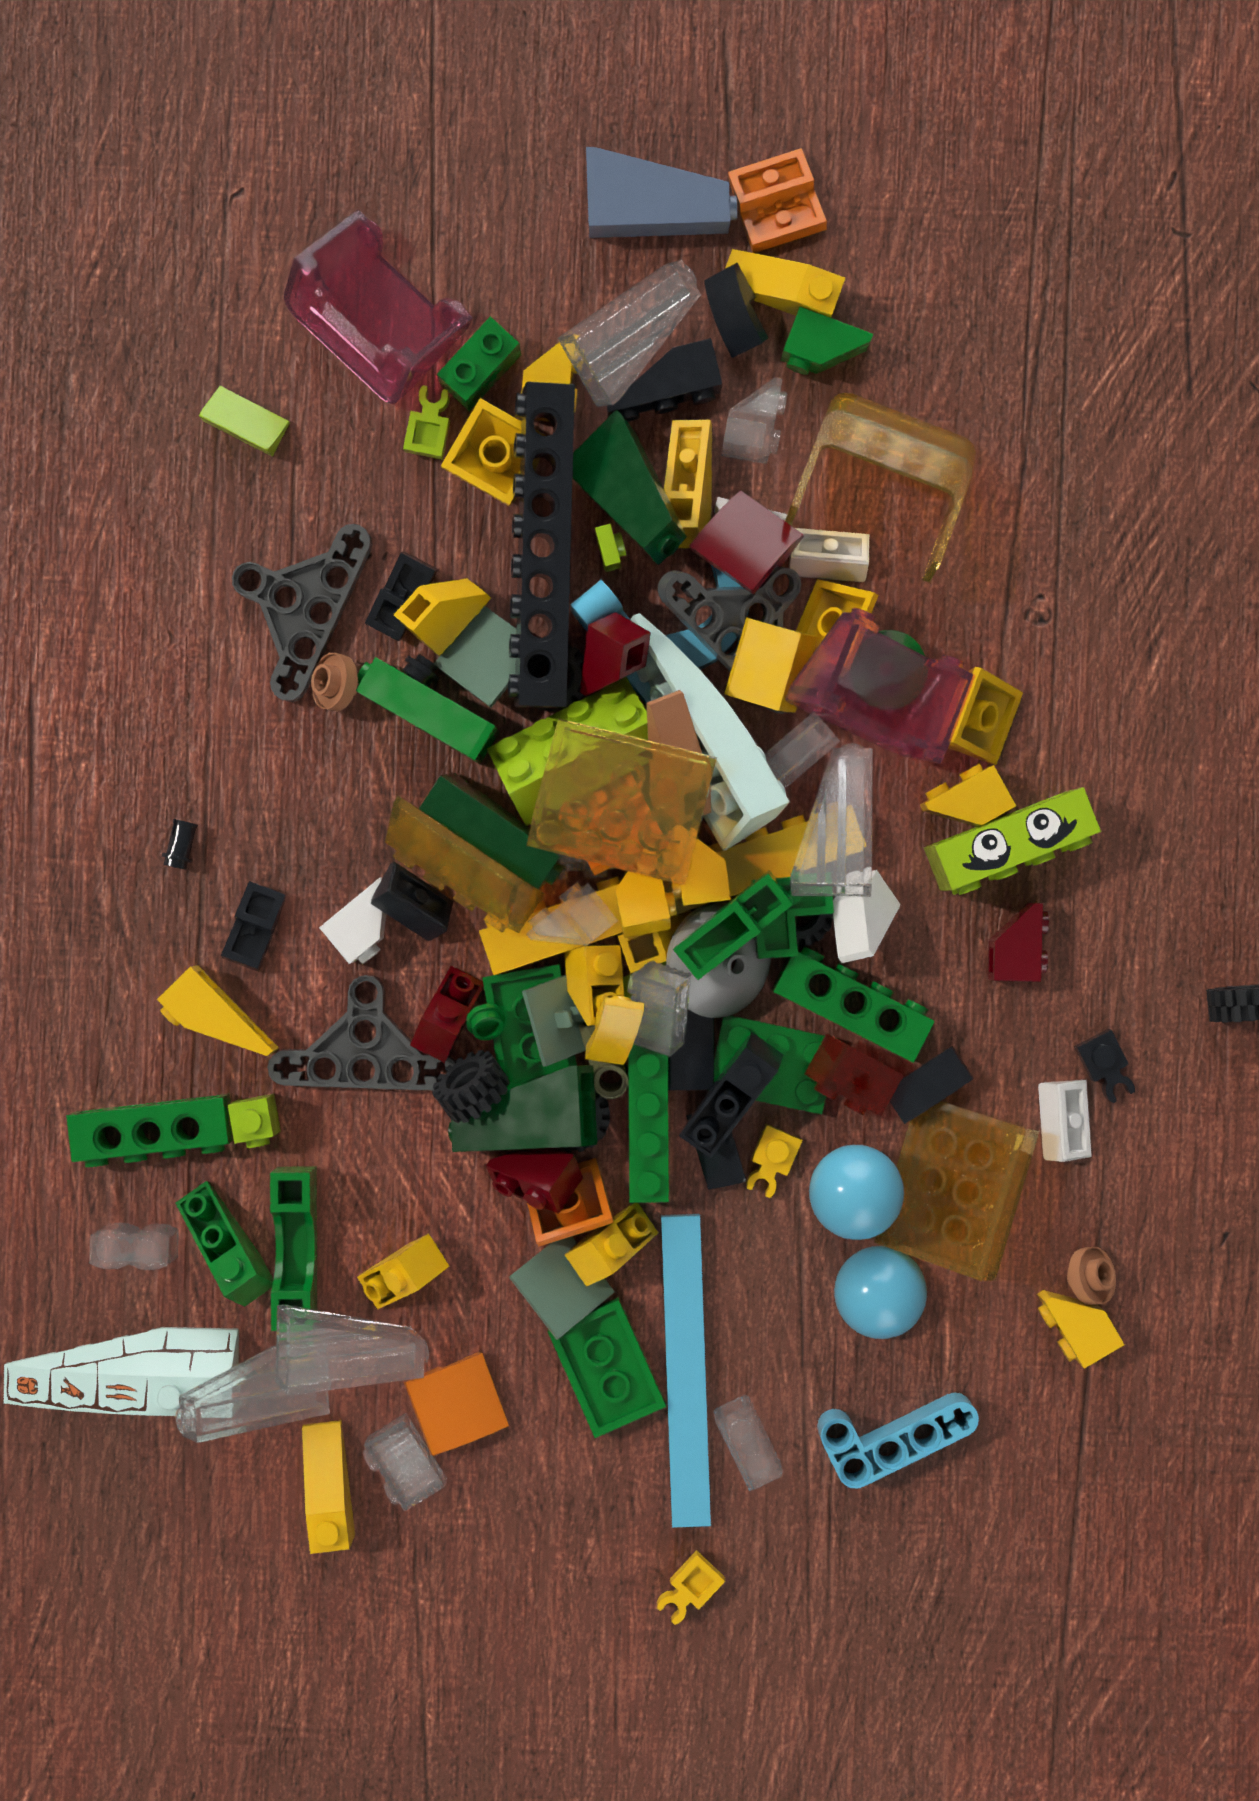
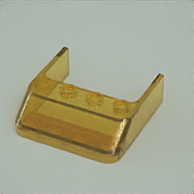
(898, 445)

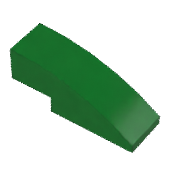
(733, 925)

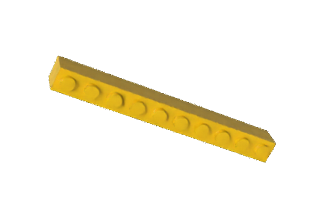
(743, 863)

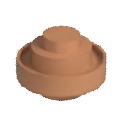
(334, 682)
(1092, 1276)

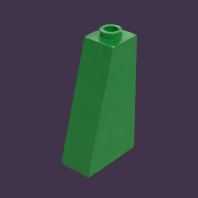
(426, 709)

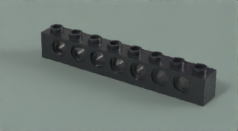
(556, 404)

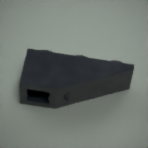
(678, 377)
(732, 1094)

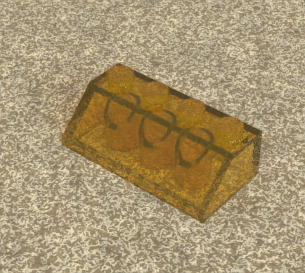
(461, 867)

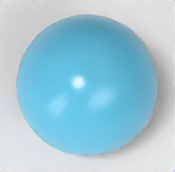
(856, 1192)
(880, 1292)

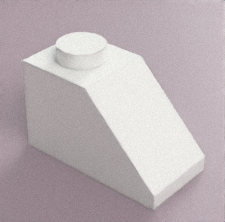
(863, 920)
(357, 927)

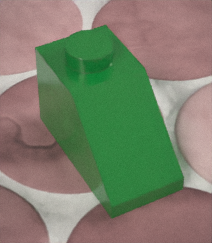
(821, 342)

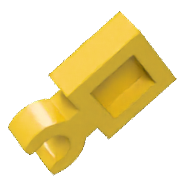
(775, 1154)
(693, 1583)

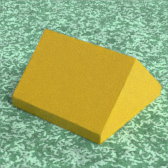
(486, 452)
(828, 603)
(768, 664)
(986, 717)

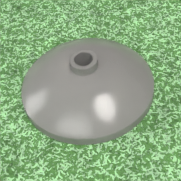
(722, 989)

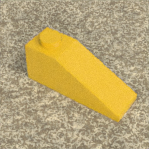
(789, 283)
(690, 475)
(205, 1008)
(327, 1488)

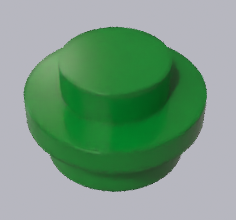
(485, 1021)

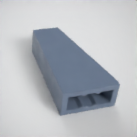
(653, 199)

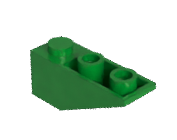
(225, 1246)

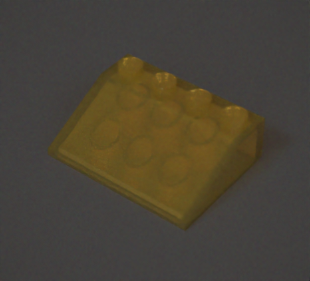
(621, 801)
(960, 1188)

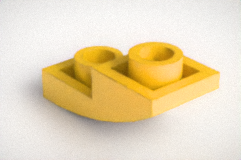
(614, 1030)

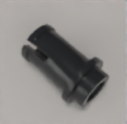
(180, 844)

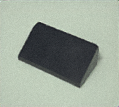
(413, 902)
(693, 1063)
(724, 1166)

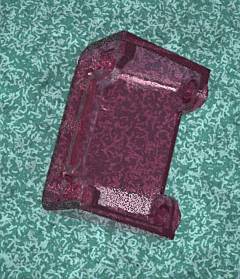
(370, 310)
(883, 689)

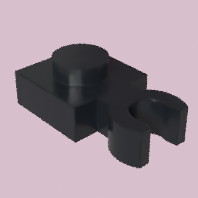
(1103, 1060)

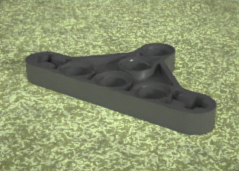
(311, 586)
(728, 607)
(344, 1049)

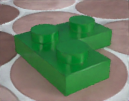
(779, 936)

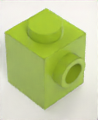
(254, 1120)

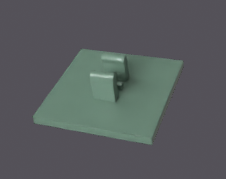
(481, 657)
(554, 1020)
(556, 1288)

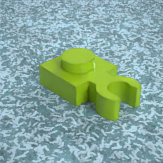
(427, 430)
(610, 547)

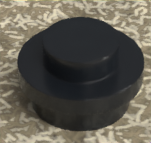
(421, 670)

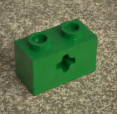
(479, 363)

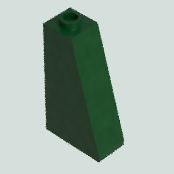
(625, 486)
(490, 829)
(538, 1114)

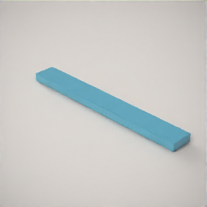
(685, 1370)

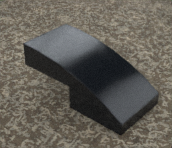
(731, 308)
(403, 581)
(253, 926)
(930, 1084)

